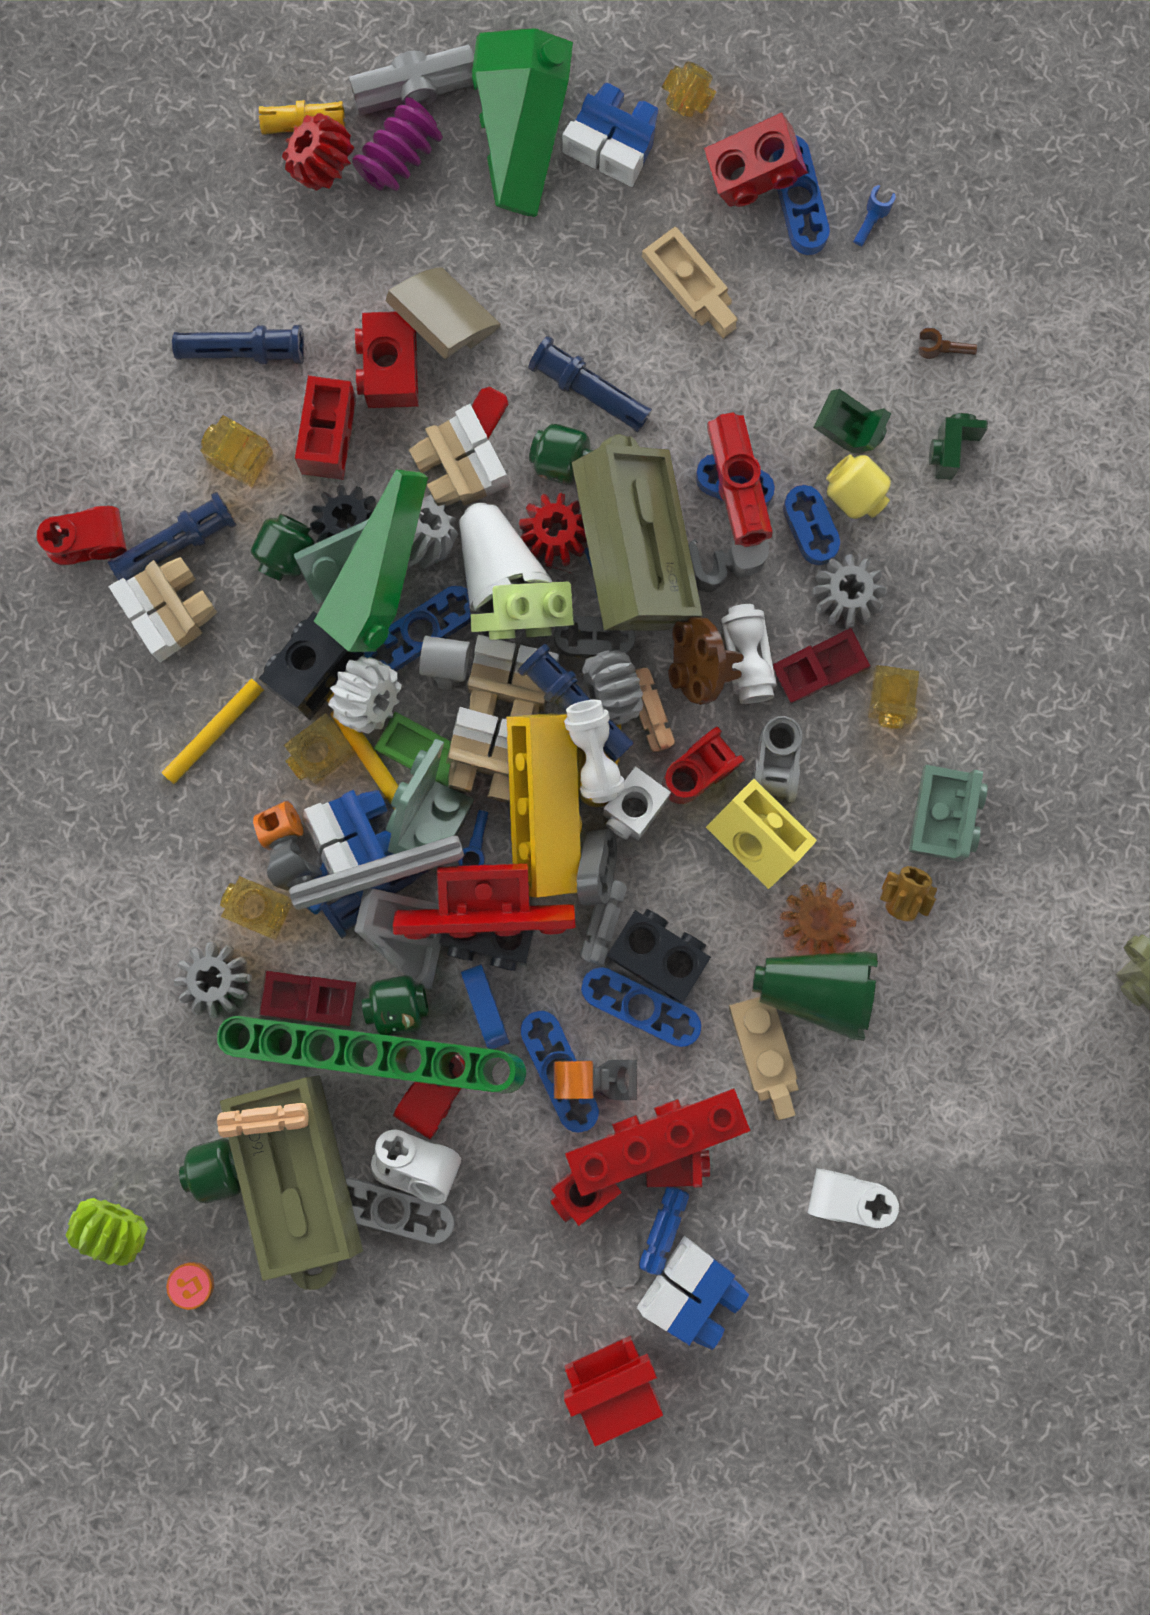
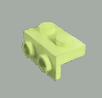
(526, 607)

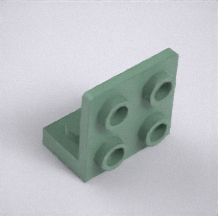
(424, 807)

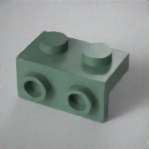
(325, 560)
(947, 813)

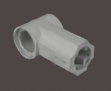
(444, 661)

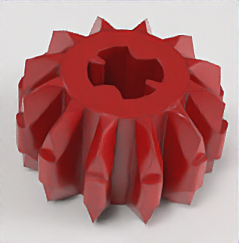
(318, 151)
(542, 519)

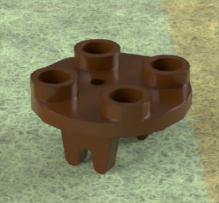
(701, 661)

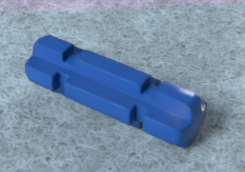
(663, 1230)

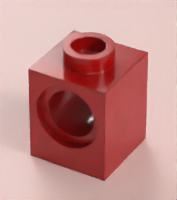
(580, 1213)

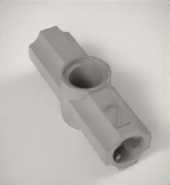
(413, 76)

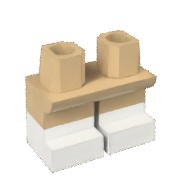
(466, 456)
(158, 610)
(492, 675)
(470, 751)

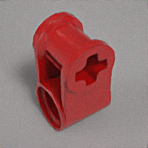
(88, 534)
(706, 762)
(428, 1104)

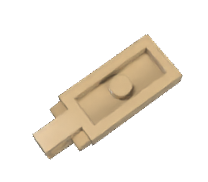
(691, 281)
(766, 1054)

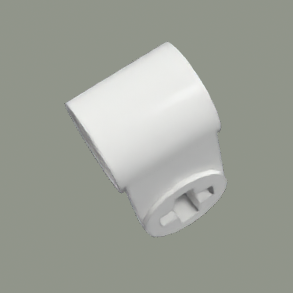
(420, 1166)
(844, 1200)

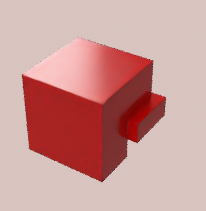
(612, 1390)

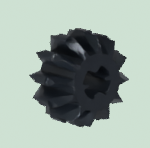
(340, 506)

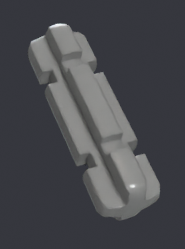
(603, 926)

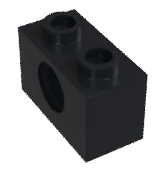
(308, 688)

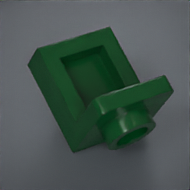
(851, 423)
(946, 450)

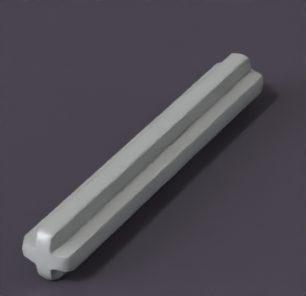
(376, 872)

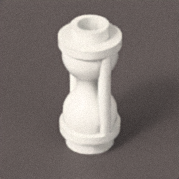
(745, 629)
(589, 731)

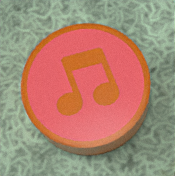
(190, 1285)

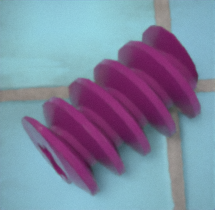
(397, 146)

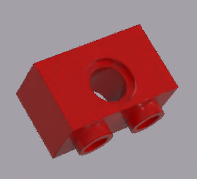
(392, 385)

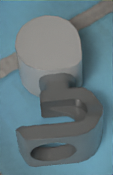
(739, 560)

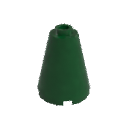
(821, 989)

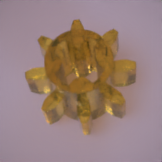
(689, 89)

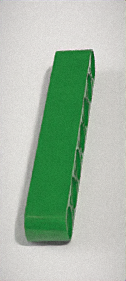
(349, 1050)

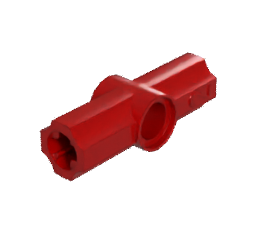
(744, 501)

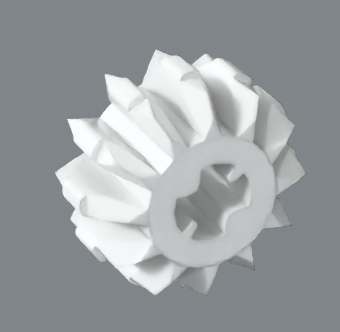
(365, 694)

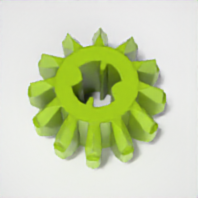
(106, 1232)

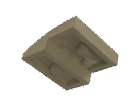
(441, 311)

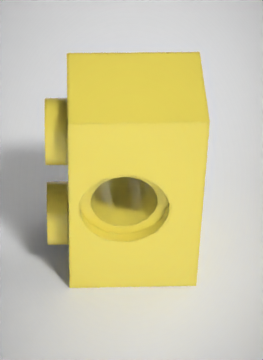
(761, 834)

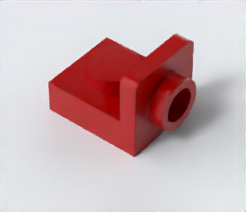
(681, 1172)

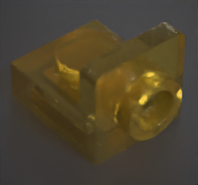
(893, 696)

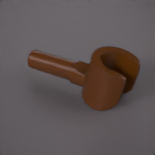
(943, 346)

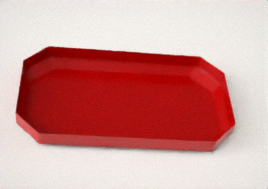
(489, 408)

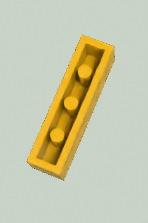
(544, 802)

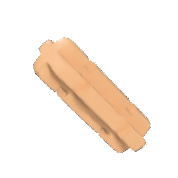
(653, 714)
(263, 1120)

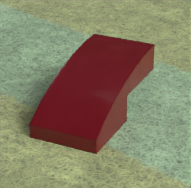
(821, 666)
(307, 998)

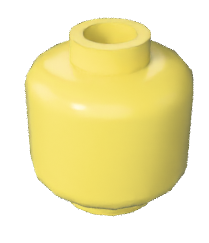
(858, 486)

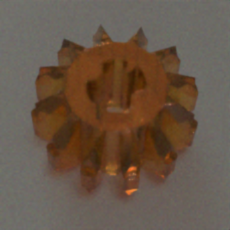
(833, 918)

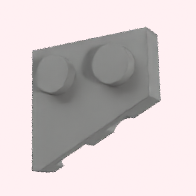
(375, 926)

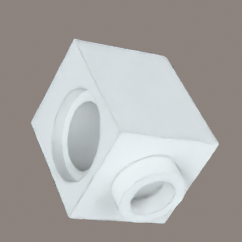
(644, 788)

